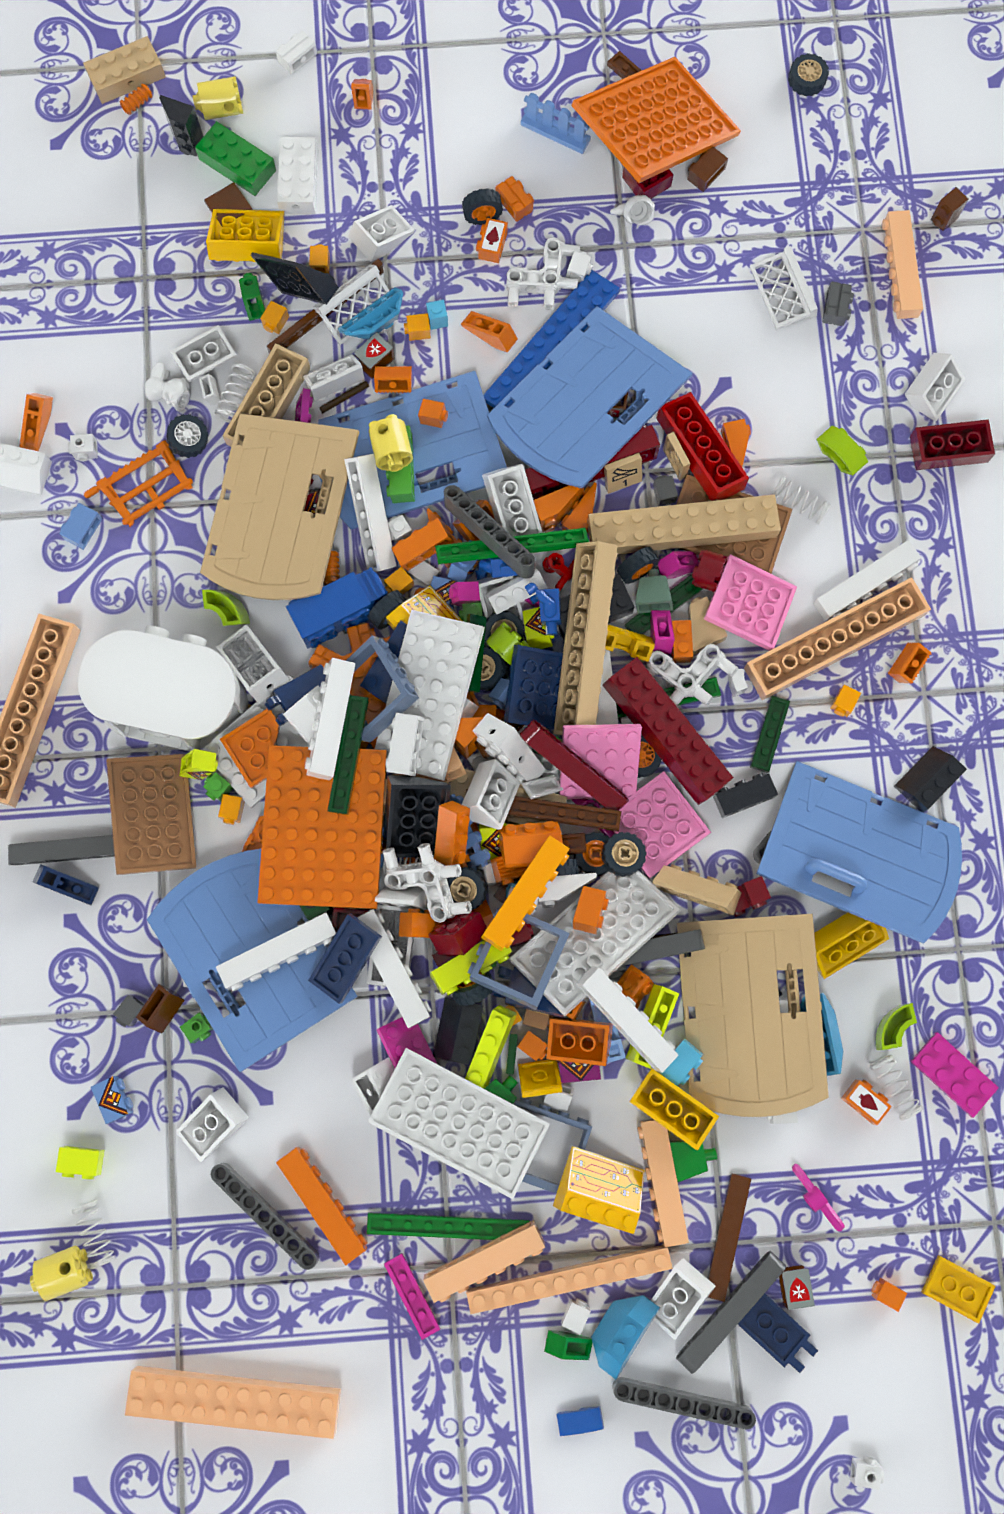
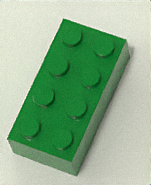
(235, 158)

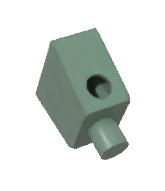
(653, 593)

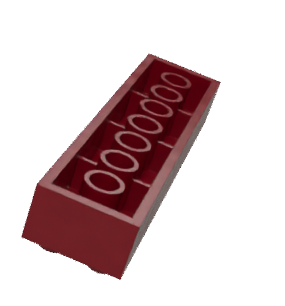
(643, 442)
(668, 731)

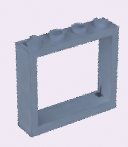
(398, 674)
(508, 992)
(562, 1117)

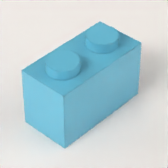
(687, 1058)

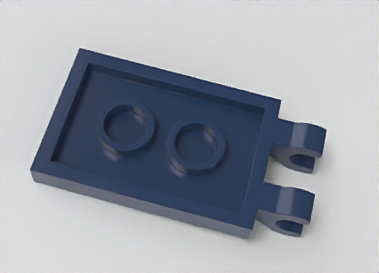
(294, 690)
(523, 985)
(777, 1332)

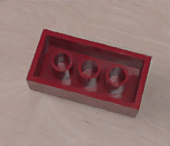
(952, 444)

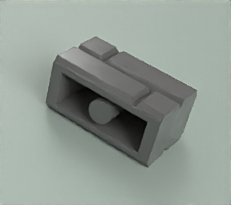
(837, 304)

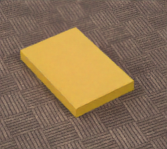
(958, 1289)

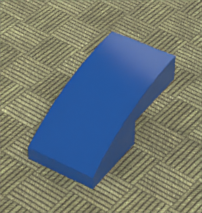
(580, 1421)

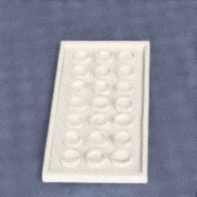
(440, 664)
(632, 918)
(459, 1123)

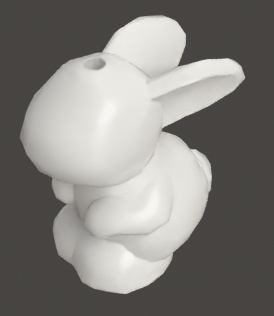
(173, 391)

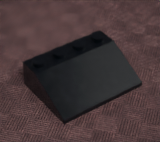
(297, 279)
(412, 813)

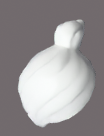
(637, 210)

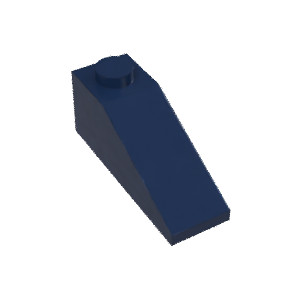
(65, 884)

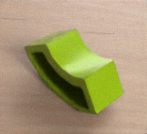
(842, 450)
(226, 606)
(894, 1025)

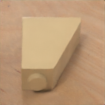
(703, 632)

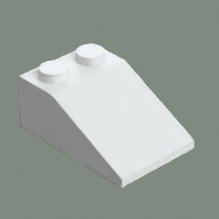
(380, 232)
(488, 584)
(564, 887)
(410, 898)
(211, 1124)
(680, 1297)

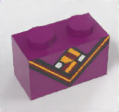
(578, 1072)

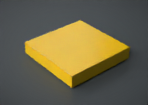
(539, 1078)

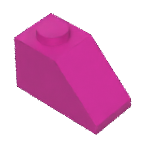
(677, 564)
(464, 593)
(662, 631)

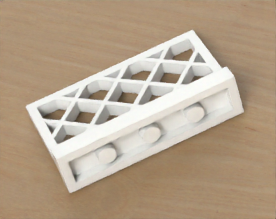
(799, 286)
(344, 292)

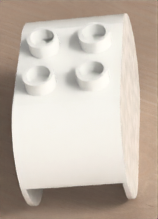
(160, 688)

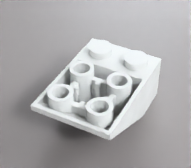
(372, 1083)

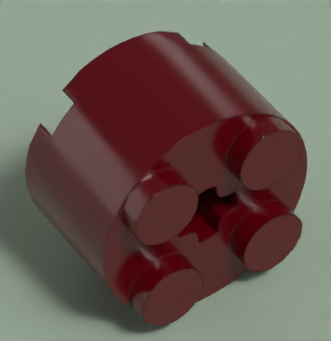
(709, 570)

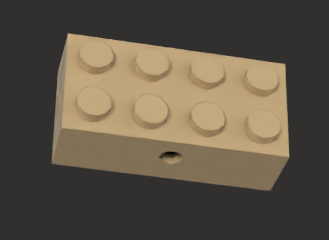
(124, 69)

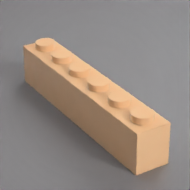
(903, 264)
(663, 1183)
(484, 1261)

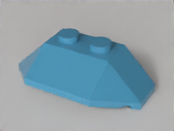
(375, 317)
(831, 1035)
(622, 1331)

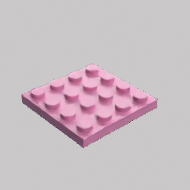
(750, 603)
(608, 749)
(662, 822)

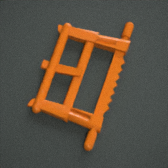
(157, 501)

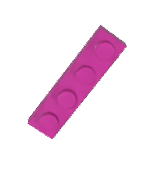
(412, 1296)

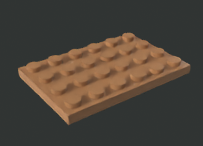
(759, 552)
(150, 814)

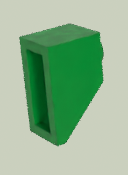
(568, 1345)

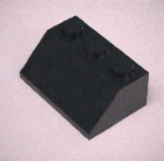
(183, 124)
(930, 778)
(458, 1032)

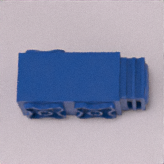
(338, 607)

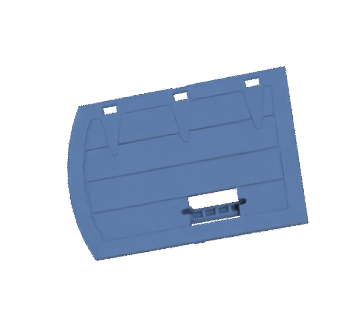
(561, 412)
(463, 439)
(895, 861)
(218, 918)

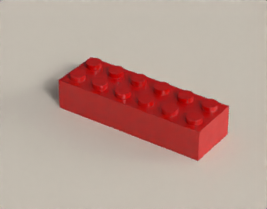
(706, 450)

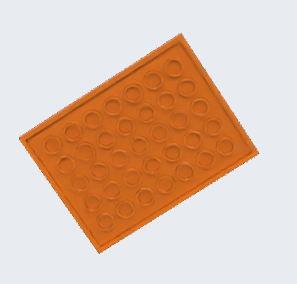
(656, 119)
(315, 853)

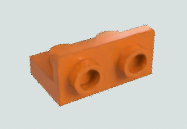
(635, 984)

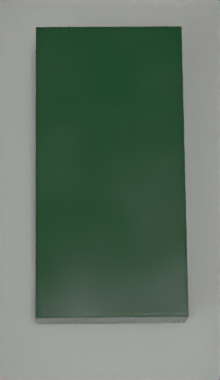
(511, 1054)

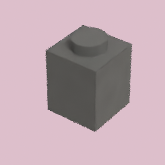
(665, 490)
(128, 1010)

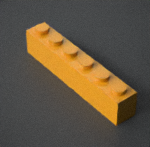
(525, 893)

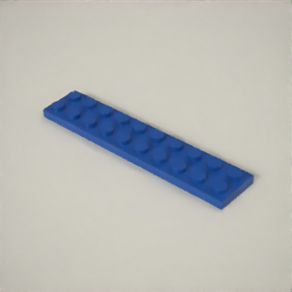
(589, 293)

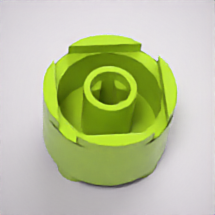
(503, 641)

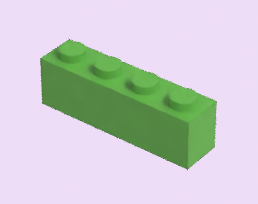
(402, 481)

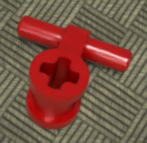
(558, 566)

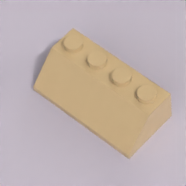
(698, 889)

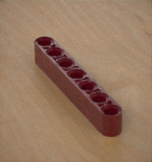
(573, 766)

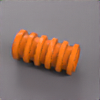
(136, 98)
(332, 571)

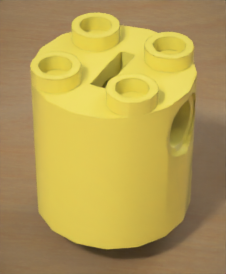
(218, 98)
(390, 443)
(60, 1273)

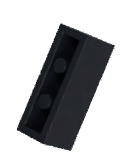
(745, 795)

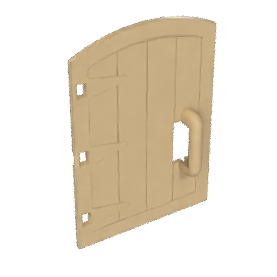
(262, 532)
(751, 1052)

